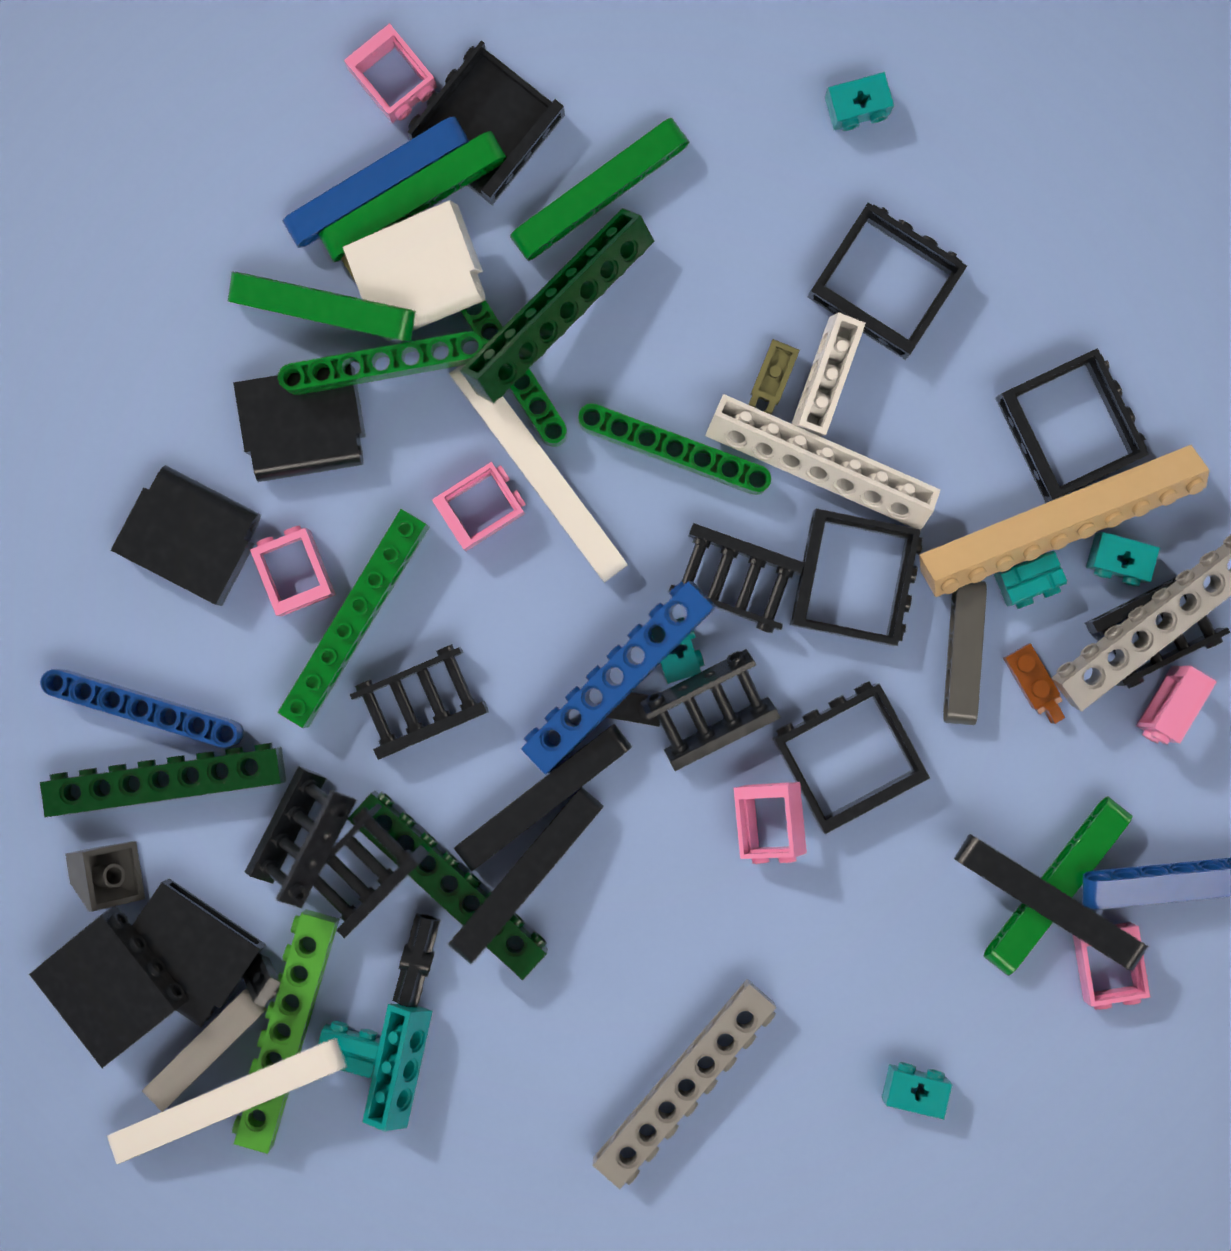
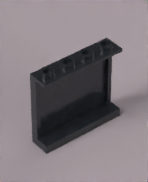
(494, 99)
(109, 986)

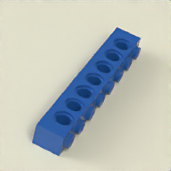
(549, 756)

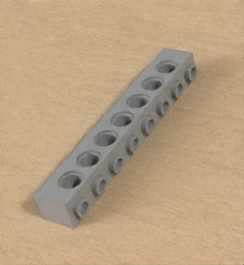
(1152, 637)
(625, 1170)

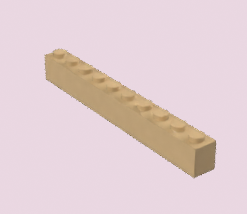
(1064, 521)

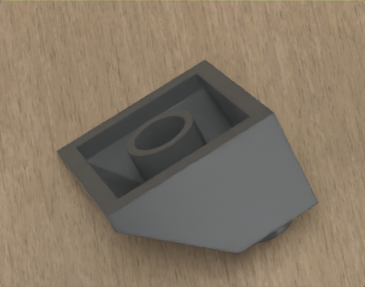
(106, 875)

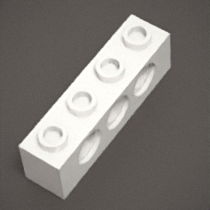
(828, 374)

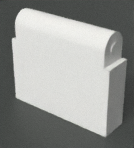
(420, 265)

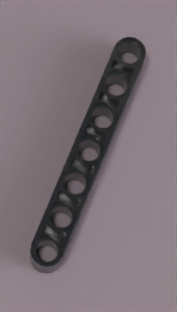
(542, 797)
(525, 875)
(1051, 902)

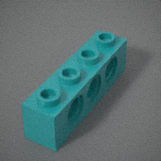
(397, 1067)

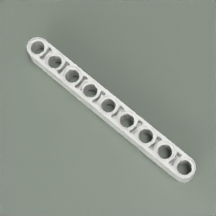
(546, 480)
(227, 1101)

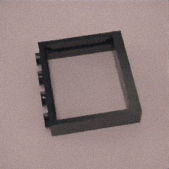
(922, 246)
(1111, 396)
(906, 575)
(873, 799)

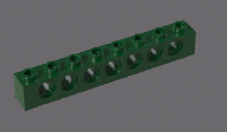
(557, 305)
(59, 801)
(519, 961)

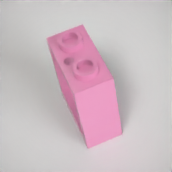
(371, 53)
(453, 521)
(305, 598)
(1175, 704)
(747, 822)
(1103, 999)

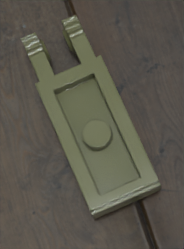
(774, 374)

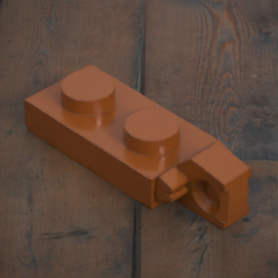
(1035, 682)

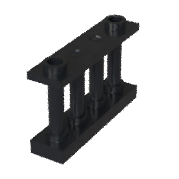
(758, 559)
(1110, 618)
(729, 729)
(416, 731)
(284, 828)
(387, 878)

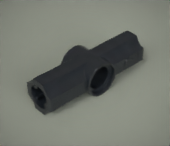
(416, 960)

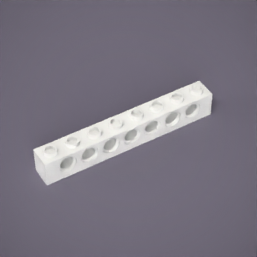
(823, 462)

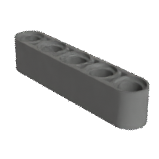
(965, 654)

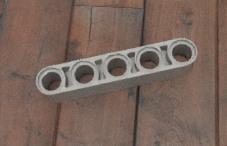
(203, 1050)

